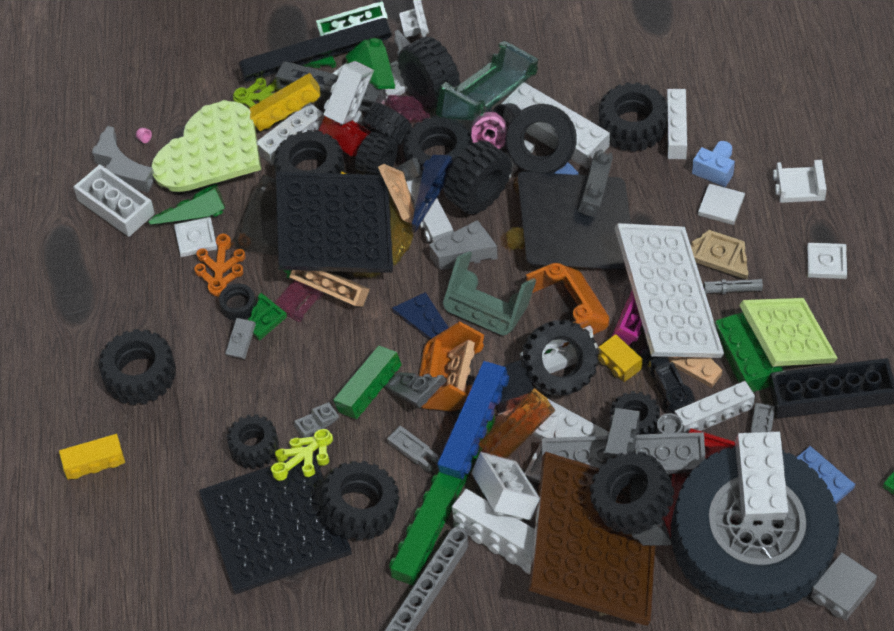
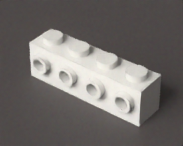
(305, 119)
(717, 407)

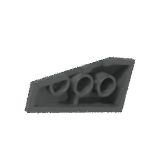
(659, 533)

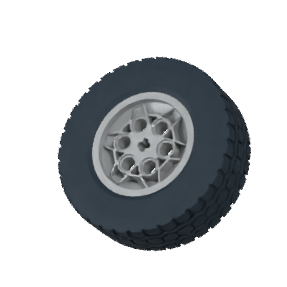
(752, 573)

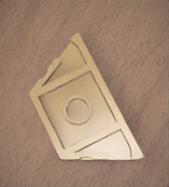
(721, 253)

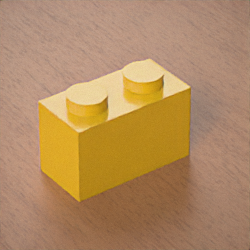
(619, 358)

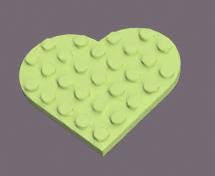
(215, 147)

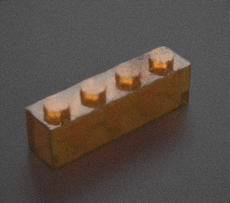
(517, 425)

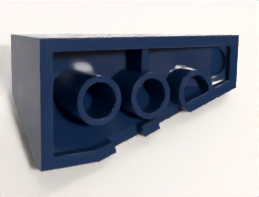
(431, 185)

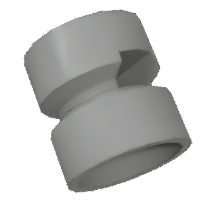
(669, 424)

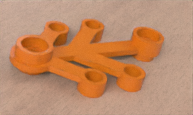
(220, 267)

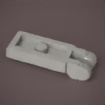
(412, 448)

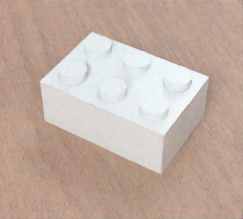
(348, 92)

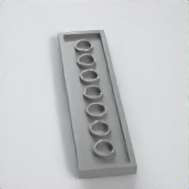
(674, 451)

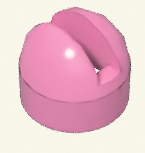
(143, 135)

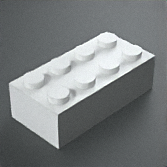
(114, 200)
(761, 476)
(505, 486)

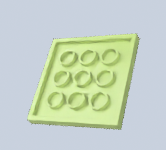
(788, 331)

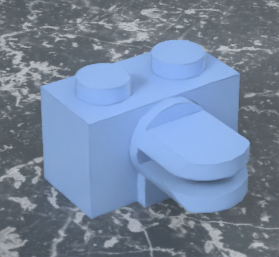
(715, 164)

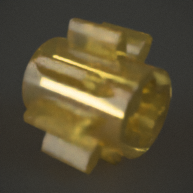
(515, 238)

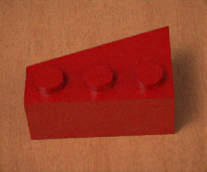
(348, 135)

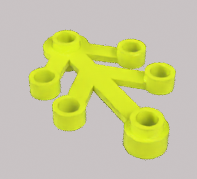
(321, 440)

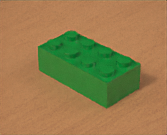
(745, 352)

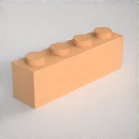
(333, 285)

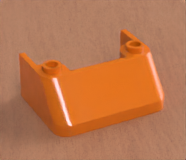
(589, 309)

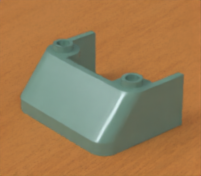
(480, 308)

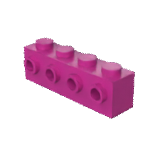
(629, 322)

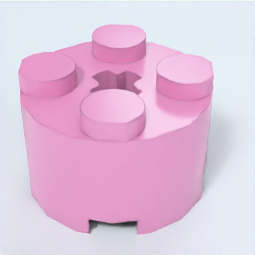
(490, 121)

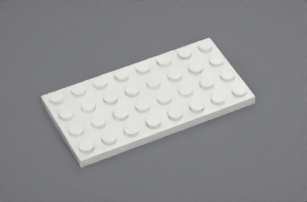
(668, 291)

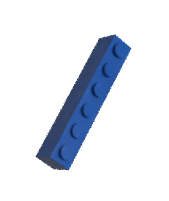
(473, 420)

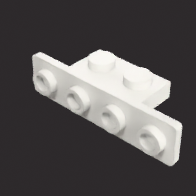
(414, 21)

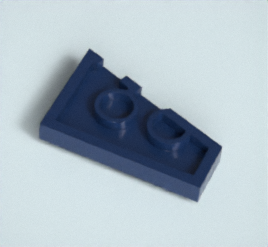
(422, 315)

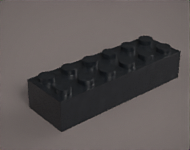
(832, 388)

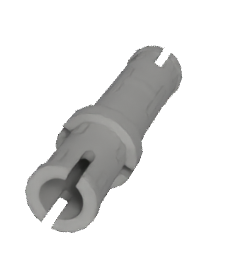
(733, 286)

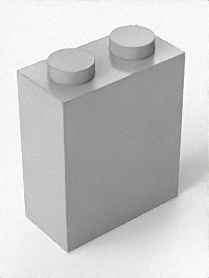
(843, 586)

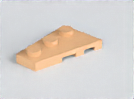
(399, 191)
(460, 364)
(699, 368)

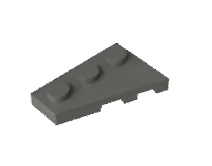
(415, 388)

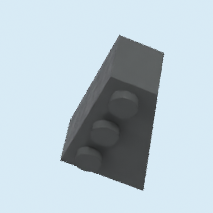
(622, 434)

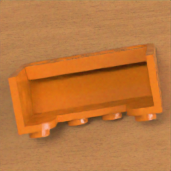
(436, 361)

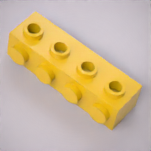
(285, 102)

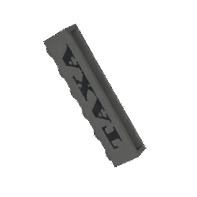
(291, 72)

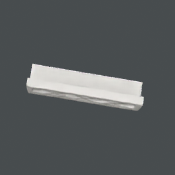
(560, 356)

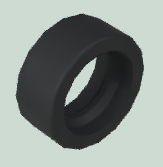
(236, 290)

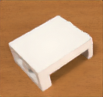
(800, 183)

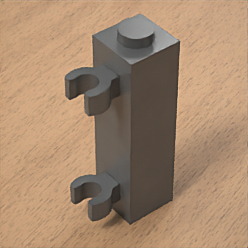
(595, 183)

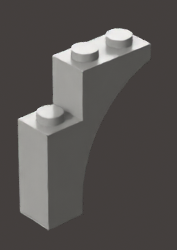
(109, 155)

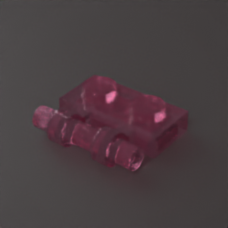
(409, 106)

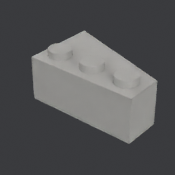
(469, 238)

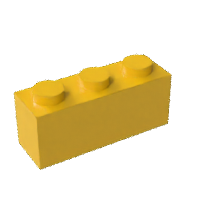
(92, 456)

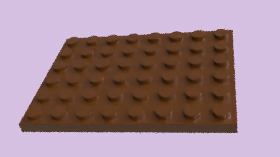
(582, 557)

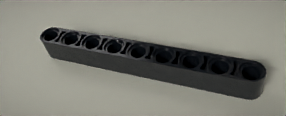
(314, 49)

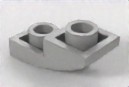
(319, 419)

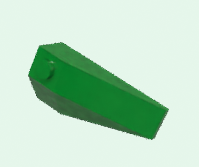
(374, 56)

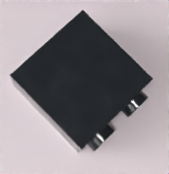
(517, 388)

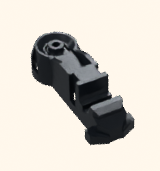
(667, 381)

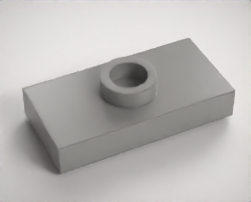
(240, 338)
(762, 418)

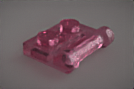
(294, 296)

